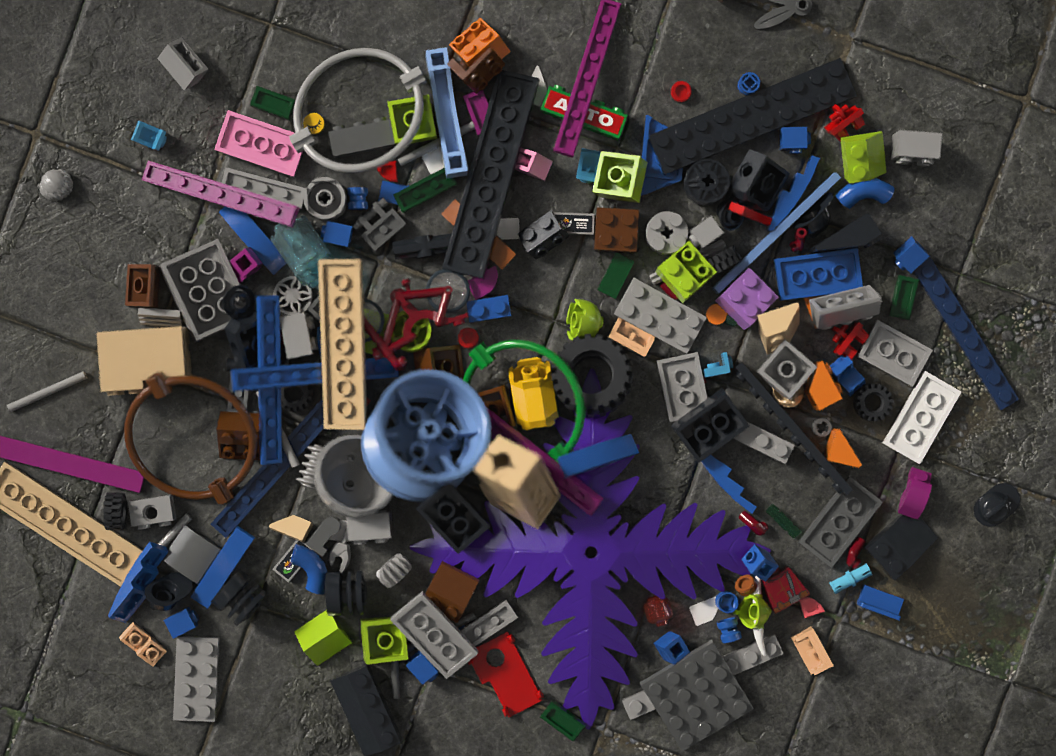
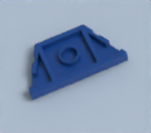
(654, 176)

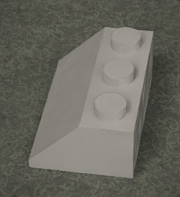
(845, 307)

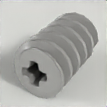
(308, 474)

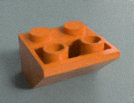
(476, 41)
(821, 388)

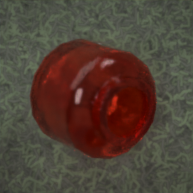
(658, 610)

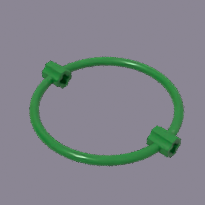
(483, 357)

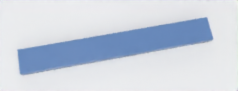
(773, 235)

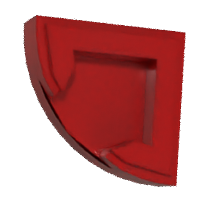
(389, 171)

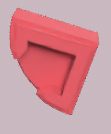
(810, 607)

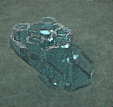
(301, 250)

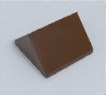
(142, 285)
(498, 402)

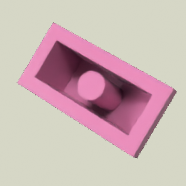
(533, 164)

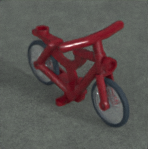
(445, 292)

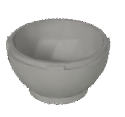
(334, 471)

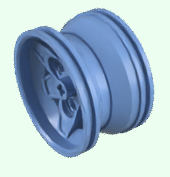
(443, 396)

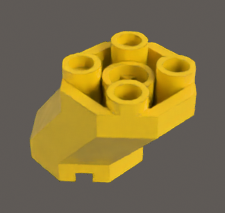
(533, 393)

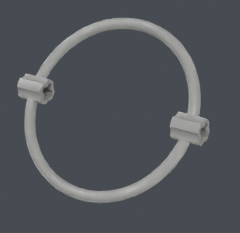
(303, 138)

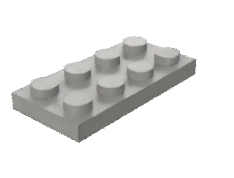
(660, 315)
(434, 635)
(196, 678)

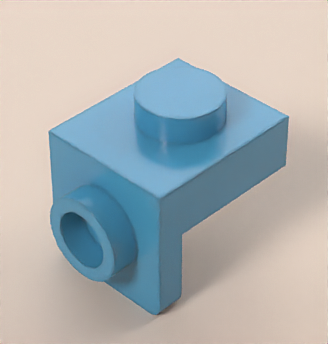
(149, 136)
(588, 165)

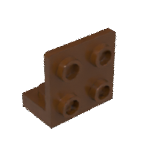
(480, 72)

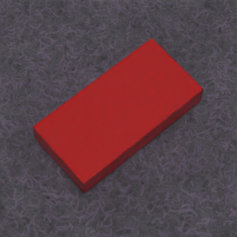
(751, 214)

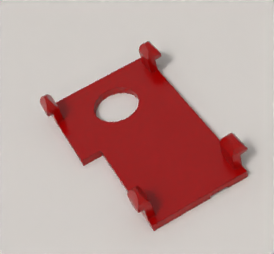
(509, 679)

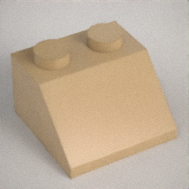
(778, 325)

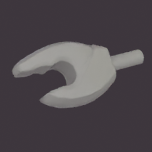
(342, 550)

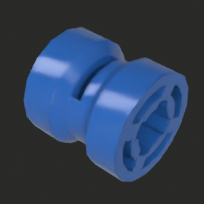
(745, 86)
(357, 198)
(729, 603)
(729, 630)

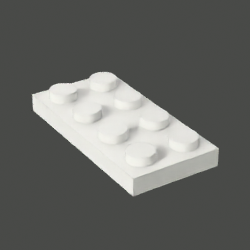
(921, 417)

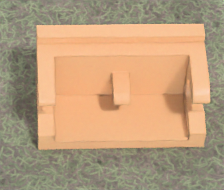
(631, 337)
(812, 651)

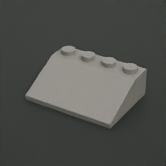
(198, 288)

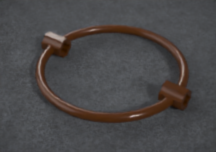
(160, 387)

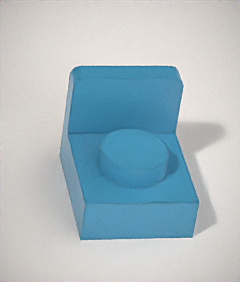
(715, 369)

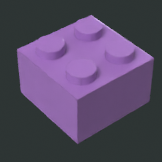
(746, 299)

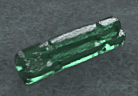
(782, 520)

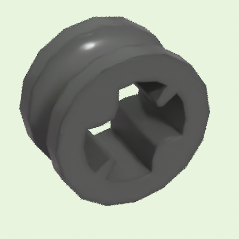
(823, 433)

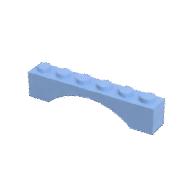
(446, 113)

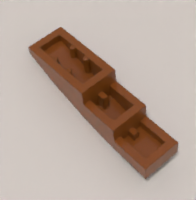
(500, 254)

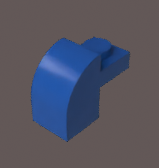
(846, 375)

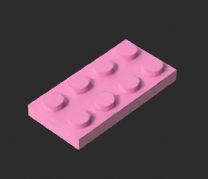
(258, 143)

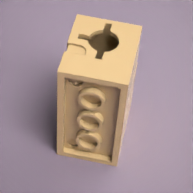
(134, 355)
(517, 482)

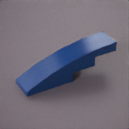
(787, 200)
(598, 455)
(719, 473)
(222, 566)
(140, 575)

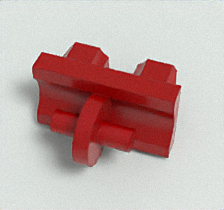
(843, 117)
(855, 332)

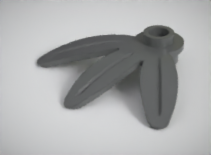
(782, 13)

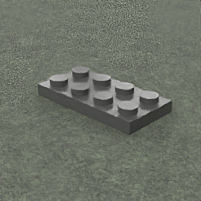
(840, 523)

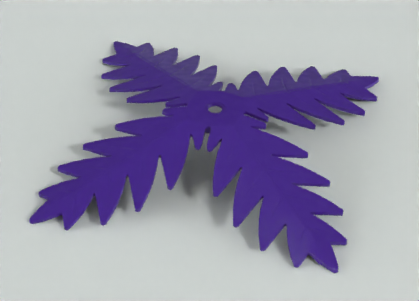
(591, 599)

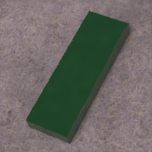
(424, 190)

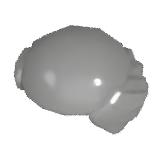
(56, 184)

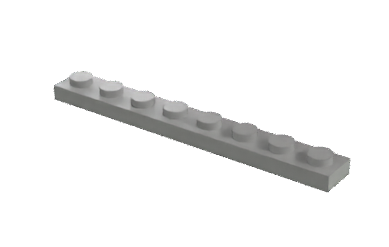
(737, 662)

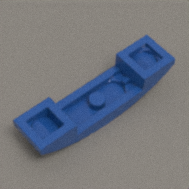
(254, 238)

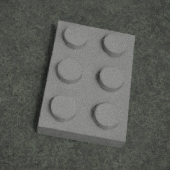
(894, 353)
(681, 384)

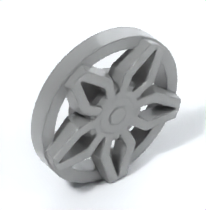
(293, 295)

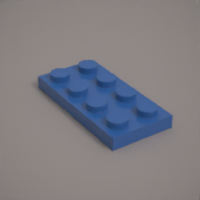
(818, 274)

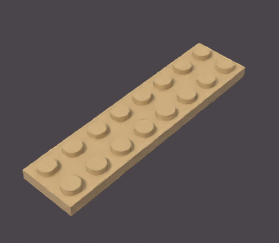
(342, 343)
(66, 525)

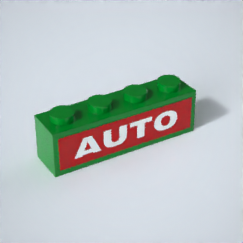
(598, 119)

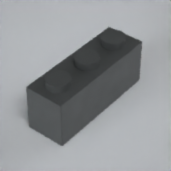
(361, 138)

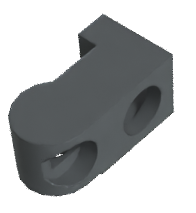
(328, 527)

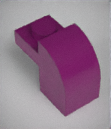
(245, 264)
(484, 287)
(916, 493)

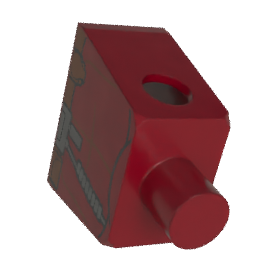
(783, 589)

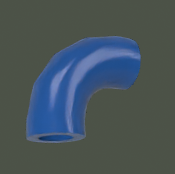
(872, 189)
(314, 568)

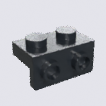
(543, 235)

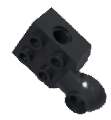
(754, 186)
(243, 326)

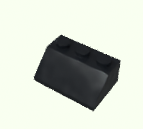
(710, 425)

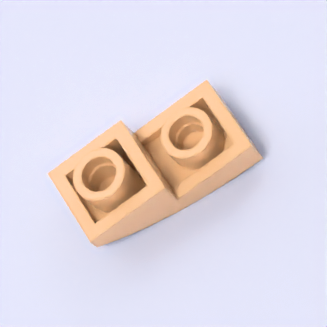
(143, 644)

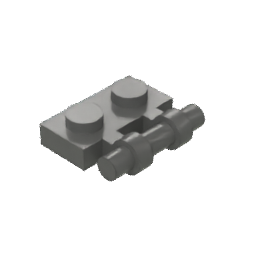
(383, 229)

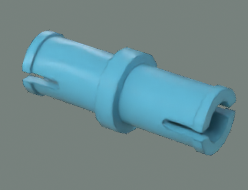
(850, 578)

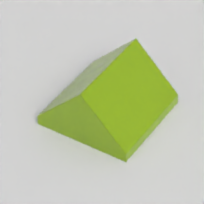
(322, 638)

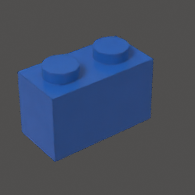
(488, 309)

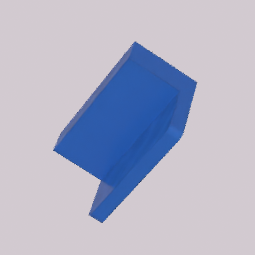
(880, 602)

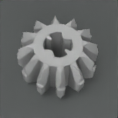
(394, 570)

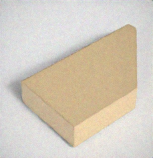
(293, 527)

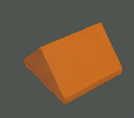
(839, 450)

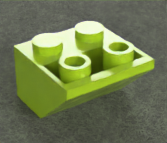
(685, 271)

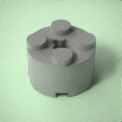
(335, 206)
(673, 223)

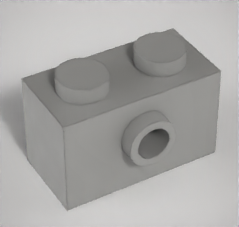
(182, 63)

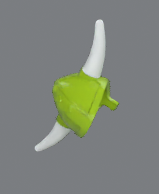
(754, 613)

